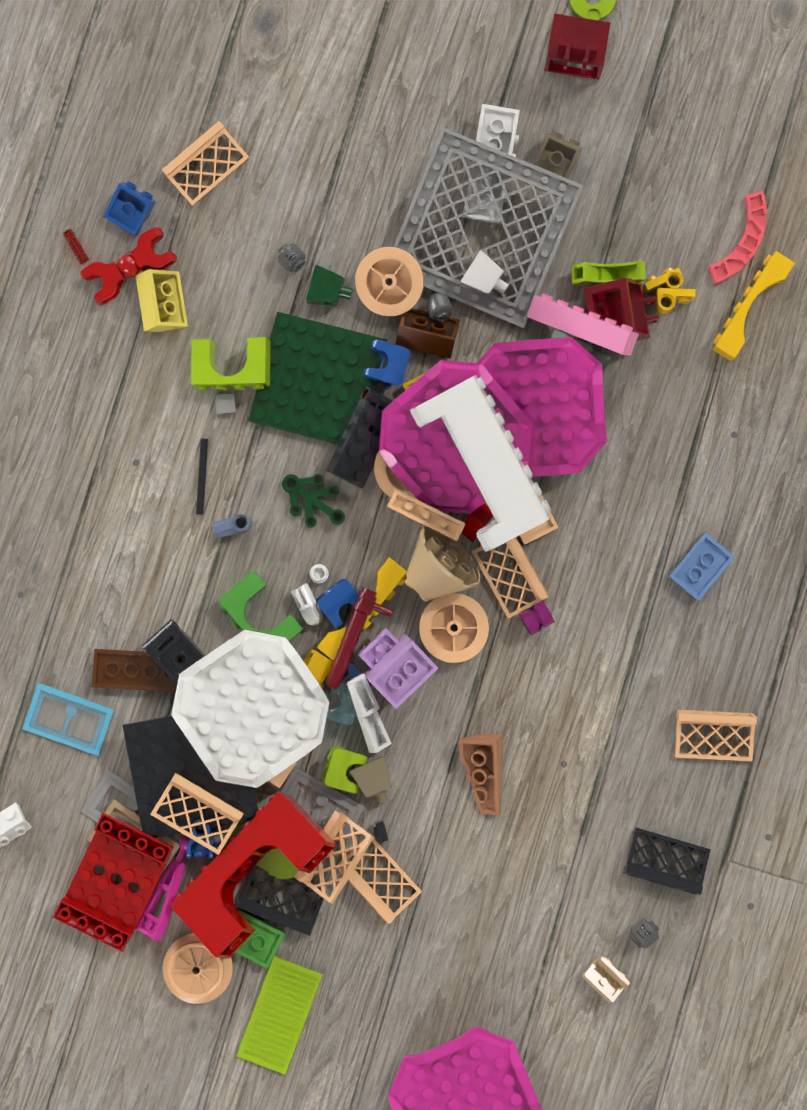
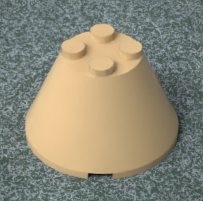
(440, 566)

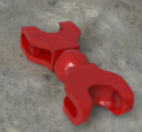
(128, 266)

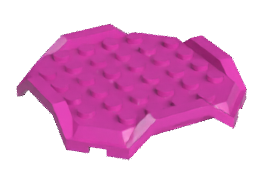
(560, 393)
(427, 455)
(465, 1074)

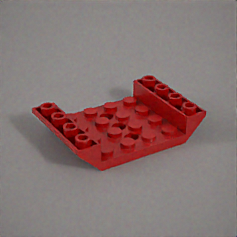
(109, 908)

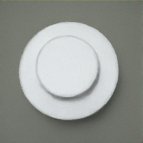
(319, 573)

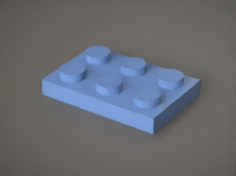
(701, 566)

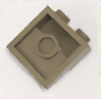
(558, 154)

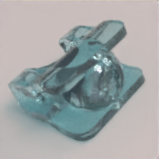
(345, 712)

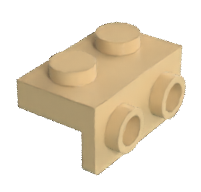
(605, 978)

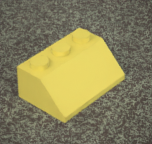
(161, 300)

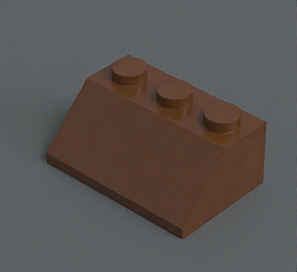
(424, 335)

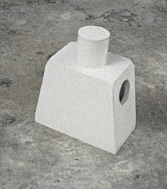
(484, 275)

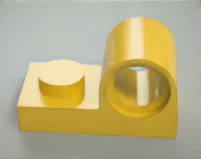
(671, 295)

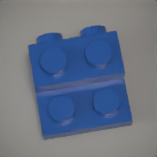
(129, 207)

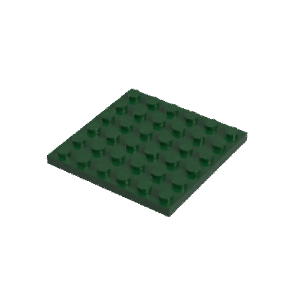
(314, 378)

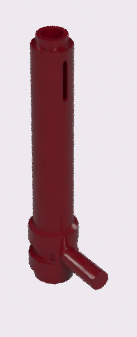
(362, 609)

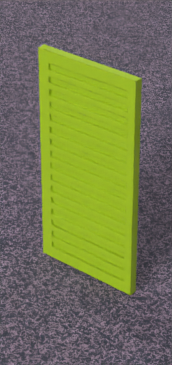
(279, 1015)

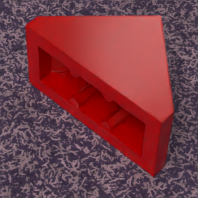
(477, 519)

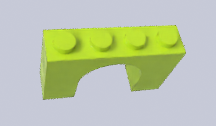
(254, 373)

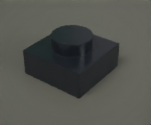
(380, 831)

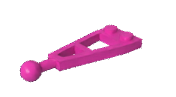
(151, 924)

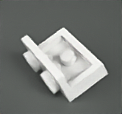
(12, 824)

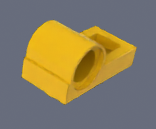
(653, 283)

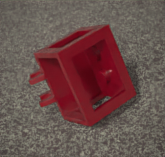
(577, 42)
(622, 302)

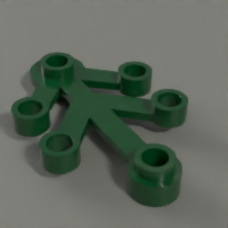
(310, 498)

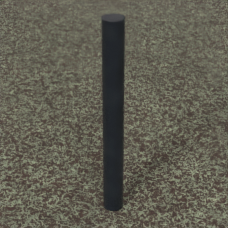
(202, 476)

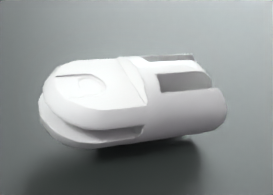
(307, 605)

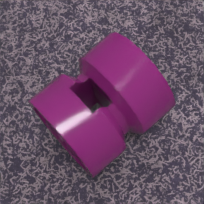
(536, 618)

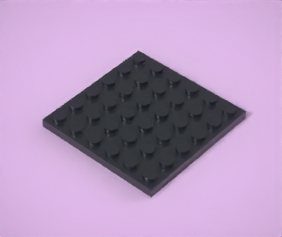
(158, 752)

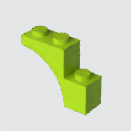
(593, 274)

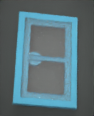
(68, 719)

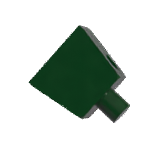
(326, 288)

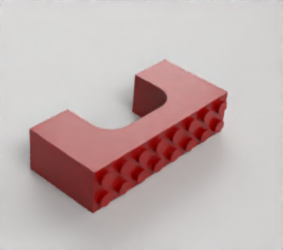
(208, 899)

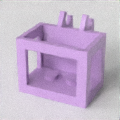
(395, 666)

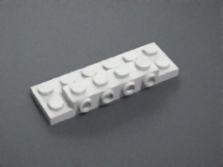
(497, 130)

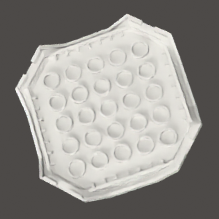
(250, 708)

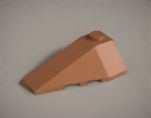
(484, 765)

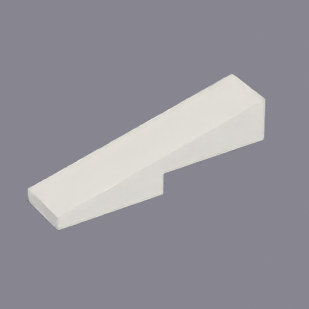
(366, 710)

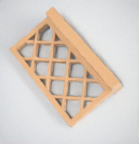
(193, 151)
(426, 515)
(526, 569)
(715, 718)
(204, 797)
(334, 829)
(369, 894)

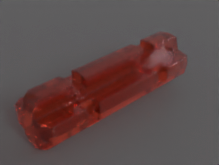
(75, 246)

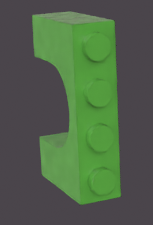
(236, 602)

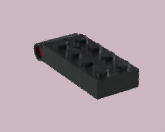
(358, 444)
(168, 645)

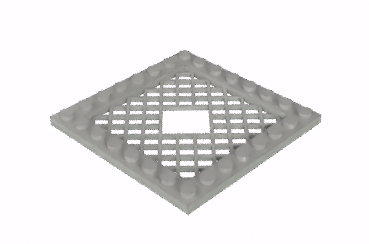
(500, 162)

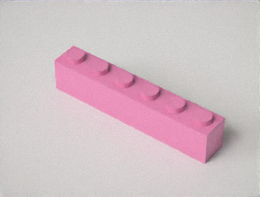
(583, 325)

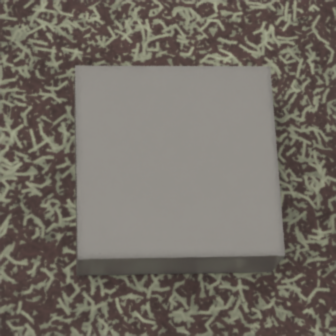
(225, 404)

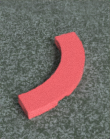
(749, 242)

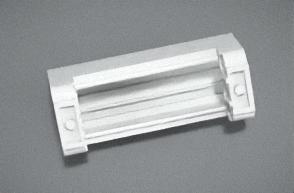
(490, 459)

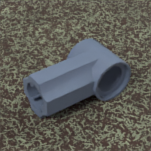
(230, 526)

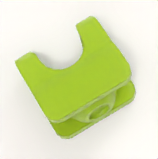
(336, 766)

